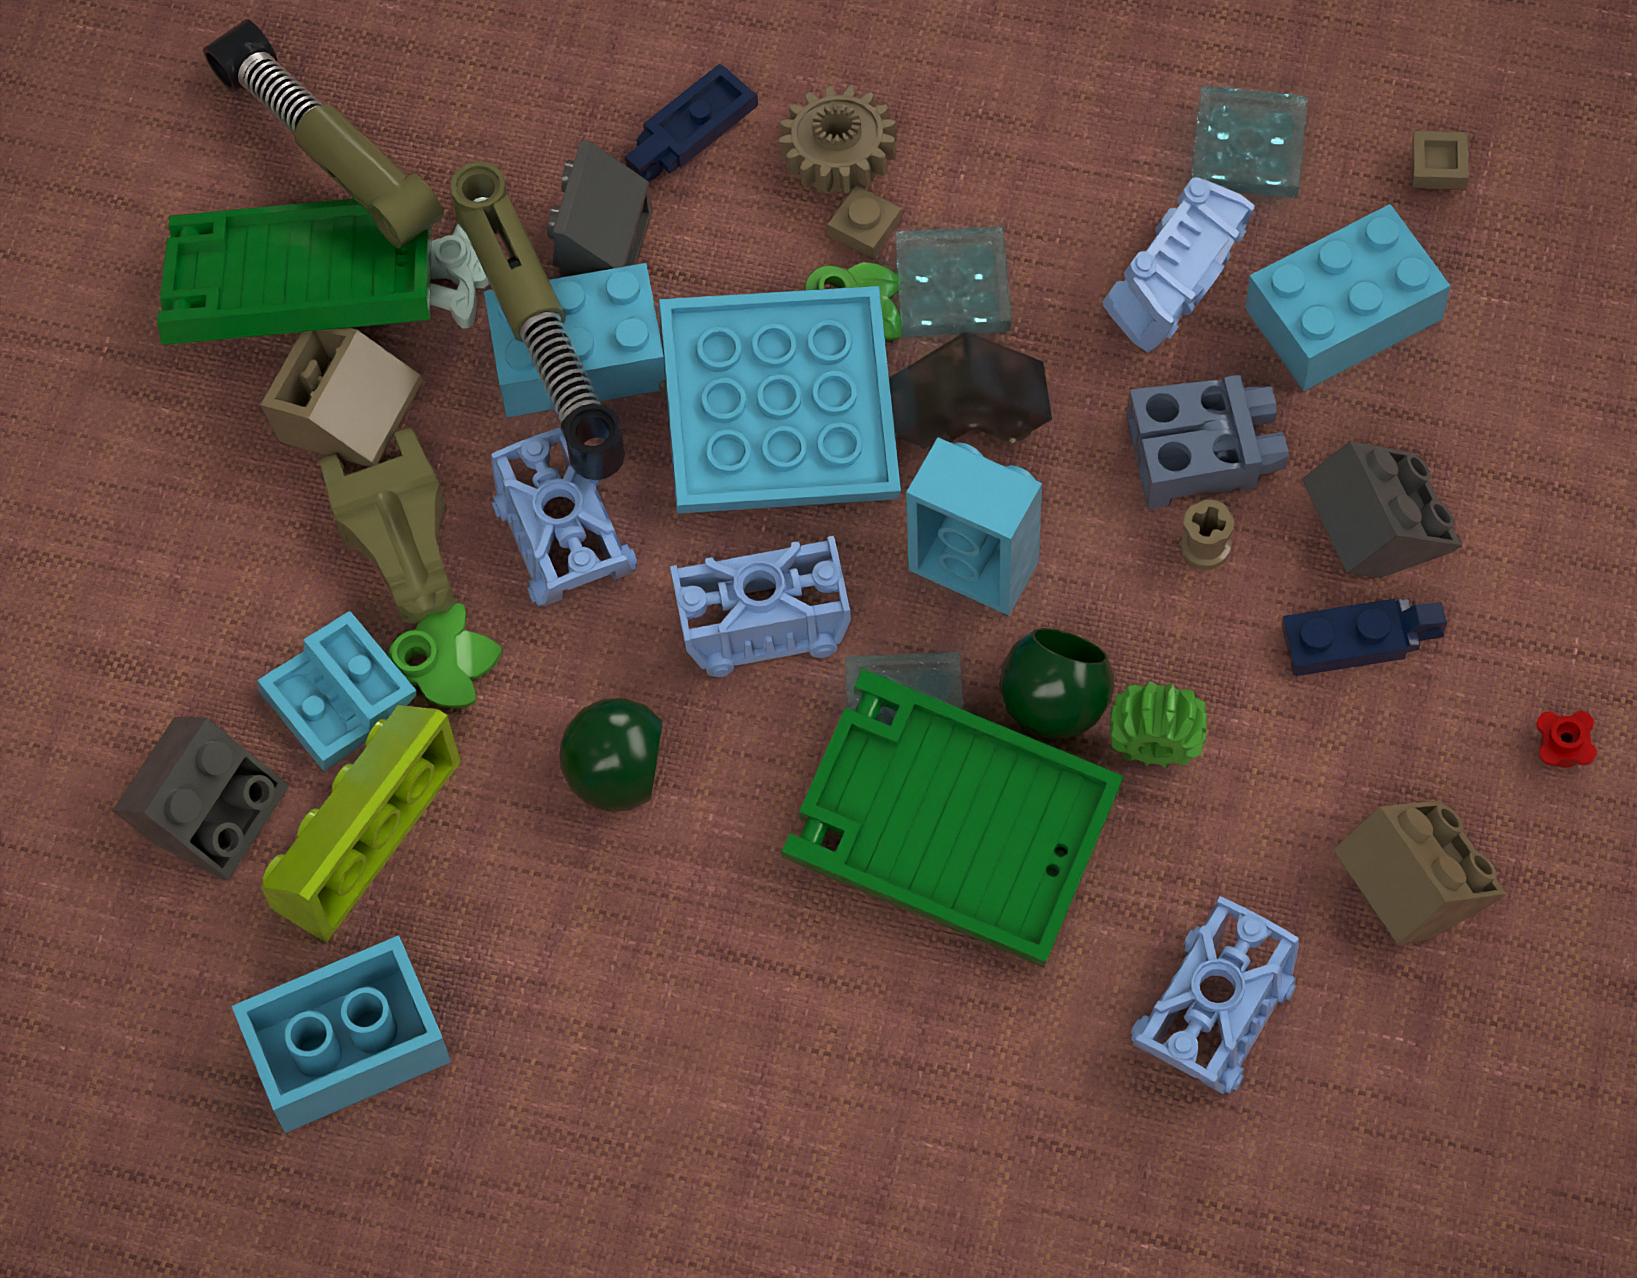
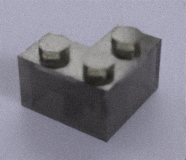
(968, 388)

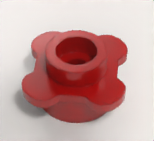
(1566, 754)

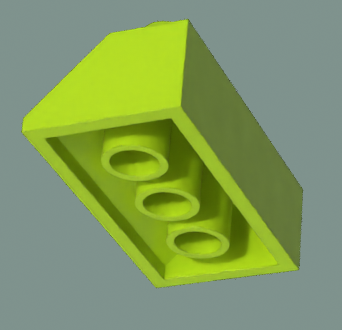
(362, 820)

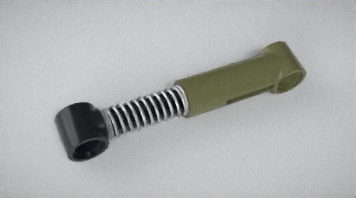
(396, 201)
(536, 317)

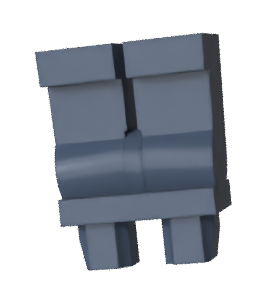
(1202, 438)

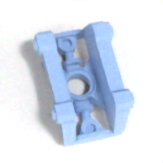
(1178, 263)
(536, 531)
(767, 627)
(1239, 1017)

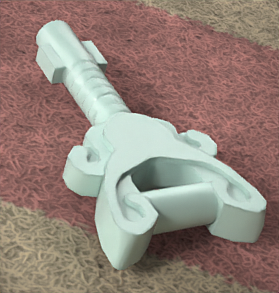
(456, 260)

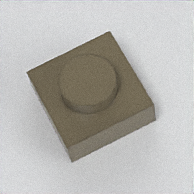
(1440, 160)
(864, 222)

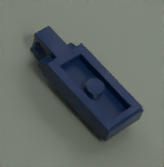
(691, 123)
(1359, 634)

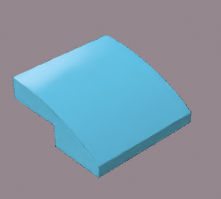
(336, 690)

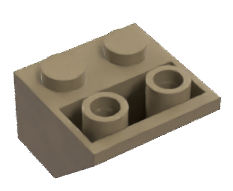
(340, 395)
(1418, 869)

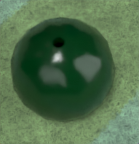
(1056, 683)
(611, 753)

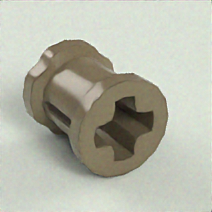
(1203, 518)

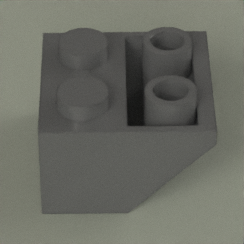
(600, 214)
(1380, 509)
(201, 796)

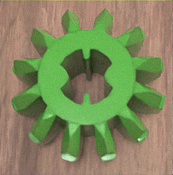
(1158, 724)

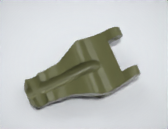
(395, 521)

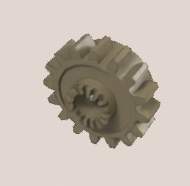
(838, 140)

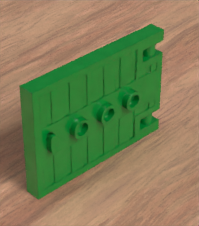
(288, 273)
(954, 818)

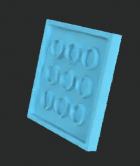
(778, 399)

